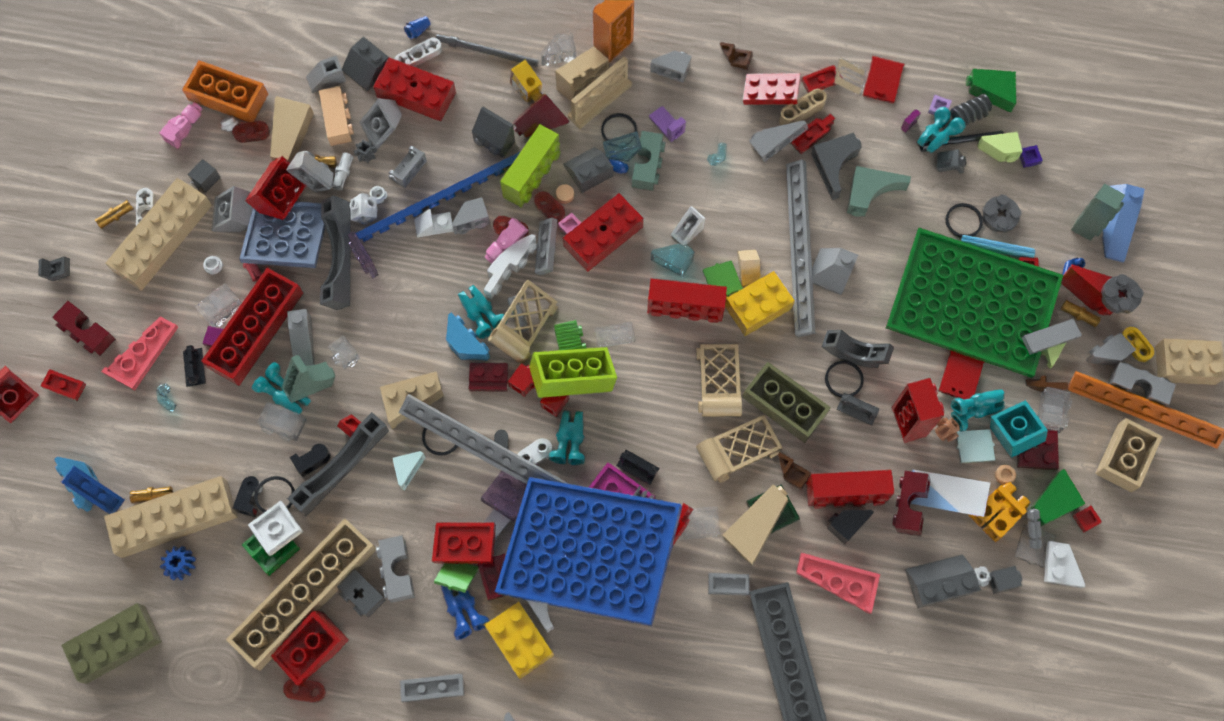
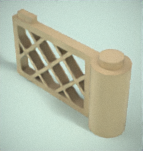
(513, 343)
(718, 403)
(715, 455)

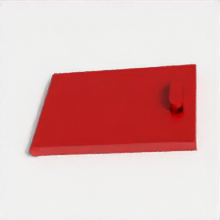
(883, 79)
(960, 375)

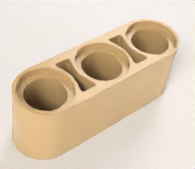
(807, 102)

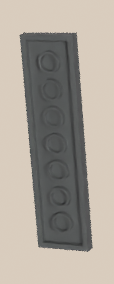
(787, 654)

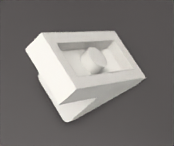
(430, 224)

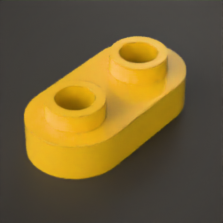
(1140, 343)

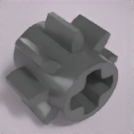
(369, 148)

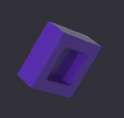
(1030, 156)

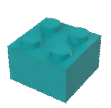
(1018, 428)

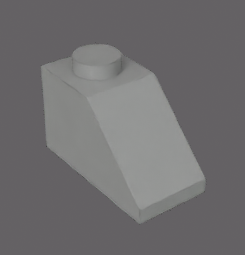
(672, 65)

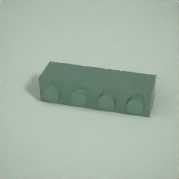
(1099, 212)

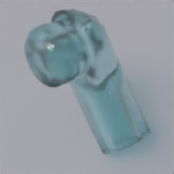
(719, 157)

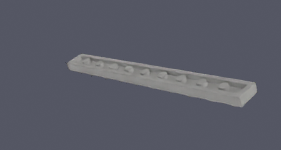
(800, 249)
(473, 441)

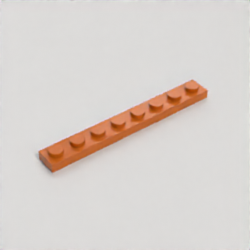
(1146, 409)

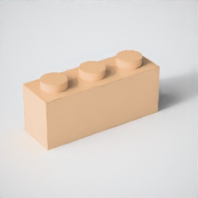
(336, 115)

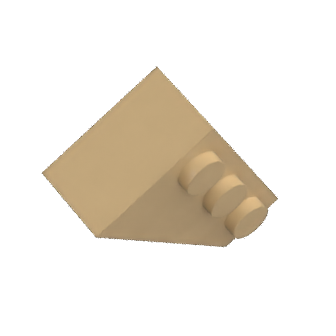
(580, 72)
(424, 387)

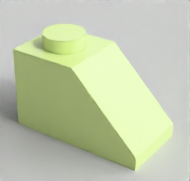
(1001, 146)

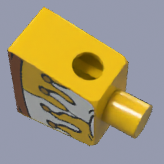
(526, 81)

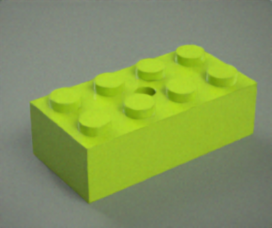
(530, 166)
(572, 372)

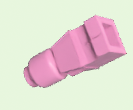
(180, 125)
(508, 237)

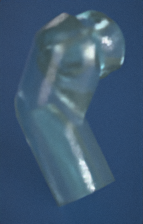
(162, 397)

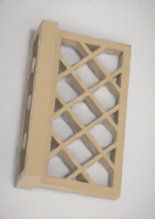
(600, 93)

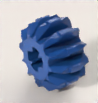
(183, 566)

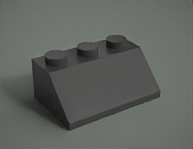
(942, 581)

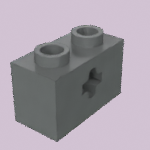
(352, 585)

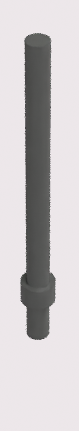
(455, 42)

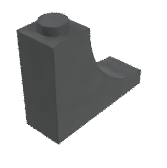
(832, 156)

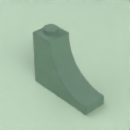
(871, 183)
(306, 380)

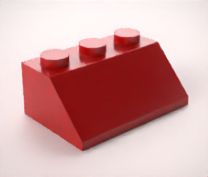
(275, 190)

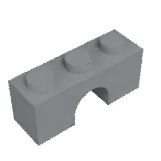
(1155, 388)
(392, 551)

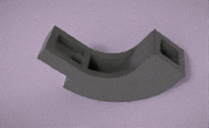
(860, 353)

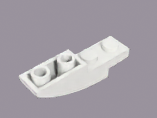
(511, 259)

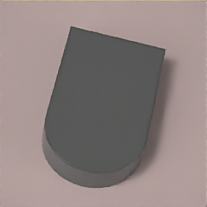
(501, 438)

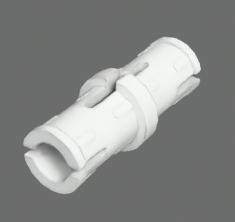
(342, 171)

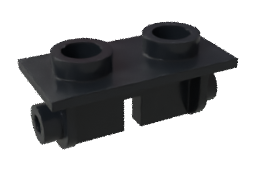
(193, 366)
(637, 467)

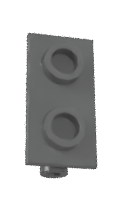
(858, 409)

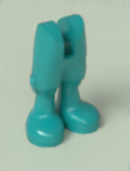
(932, 134)
(475, 307)
(279, 397)
(983, 405)
(568, 432)

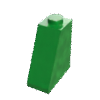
(996, 85)
(1058, 499)

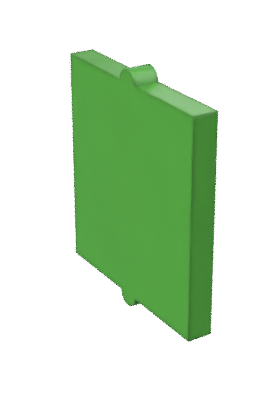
(723, 275)
(456, 576)

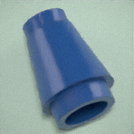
(417, 27)

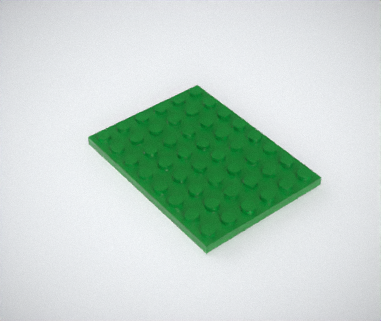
(973, 301)

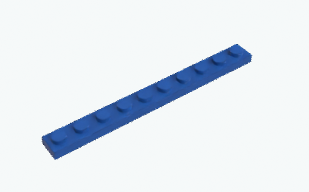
(432, 201)

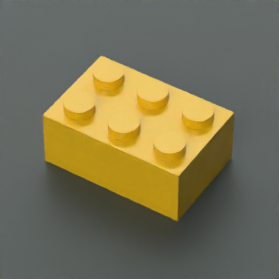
(759, 303)
(519, 640)

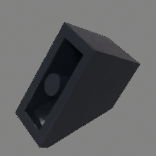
(848, 523)

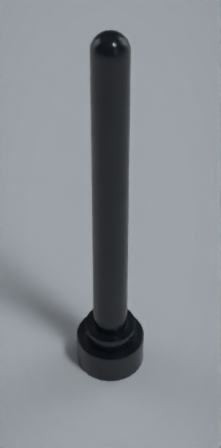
(963, 139)

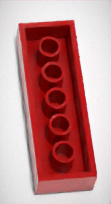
(252, 326)

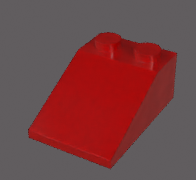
(1087, 287)
(309, 647)

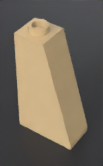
(289, 127)
(756, 524)

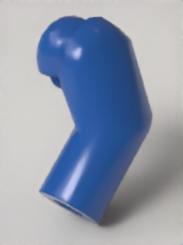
(619, 167)
(1076, 261)

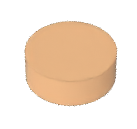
(564, 193)
(1005, 474)

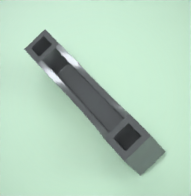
(337, 220)
(316, 488)

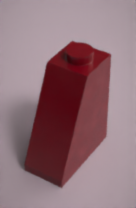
(541, 112)

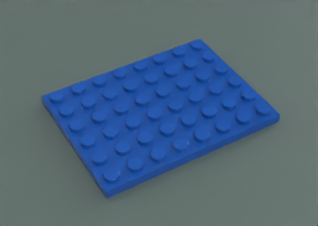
(590, 550)

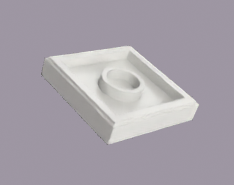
(275, 528)

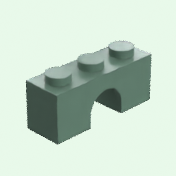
(646, 174)

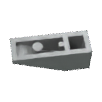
(774, 139)
(301, 335)

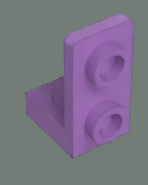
(667, 124)

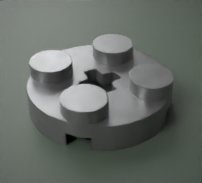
(1001, 223)
(1126, 285)

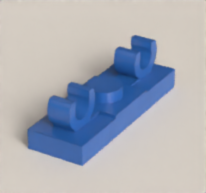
(92, 490)

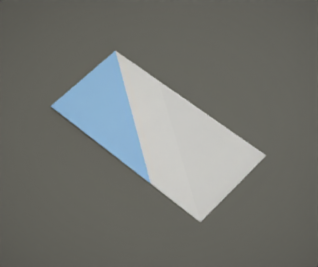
(955, 494)

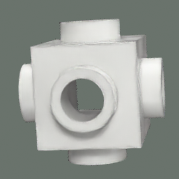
(363, 208)

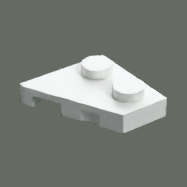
(1062, 566)

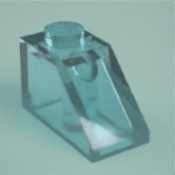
(674, 258)

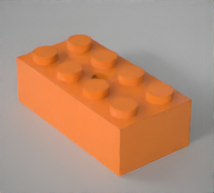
(613, 26)
(225, 91)

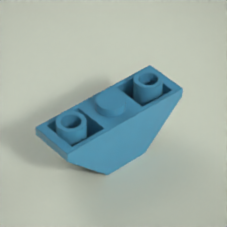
(464, 341)
(63, 467)

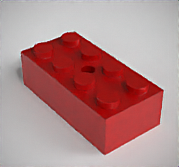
(415, 89)
(603, 232)
(686, 300)
(918, 410)
(850, 488)

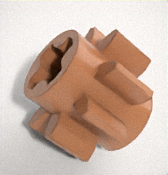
(947, 429)

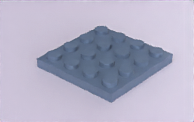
(285, 242)

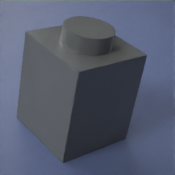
(203, 176)
(1005, 579)

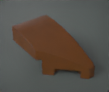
(736, 57)
(1041, 384)
(793, 473)

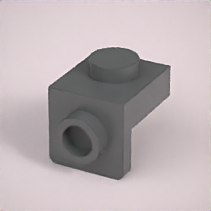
(951, 161)
(54, 269)

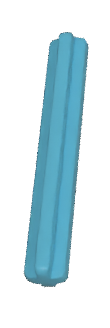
(999, 247)

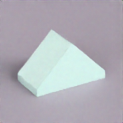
(407, 466)

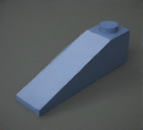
(1120, 230)

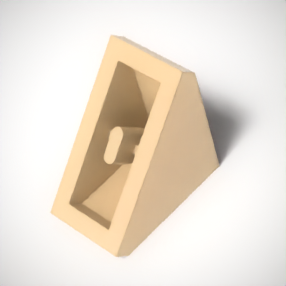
(748, 266)

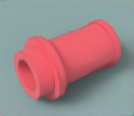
(253, 270)

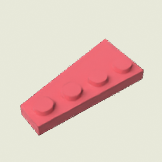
(140, 356)
(844, 581)

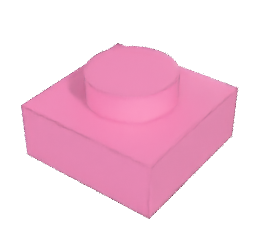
(568, 223)

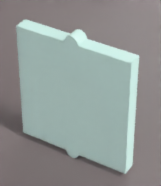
(975, 446)

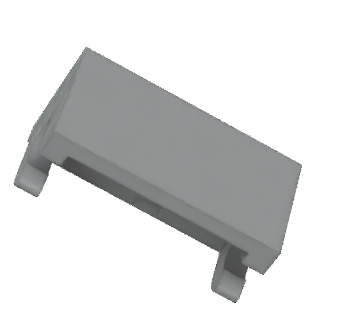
(408, 167)

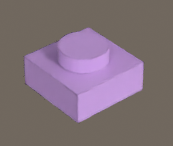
(938, 102)

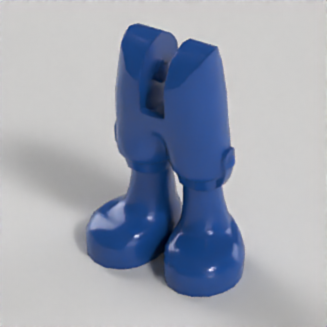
(455, 606)

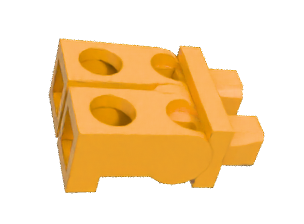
(1007, 510)

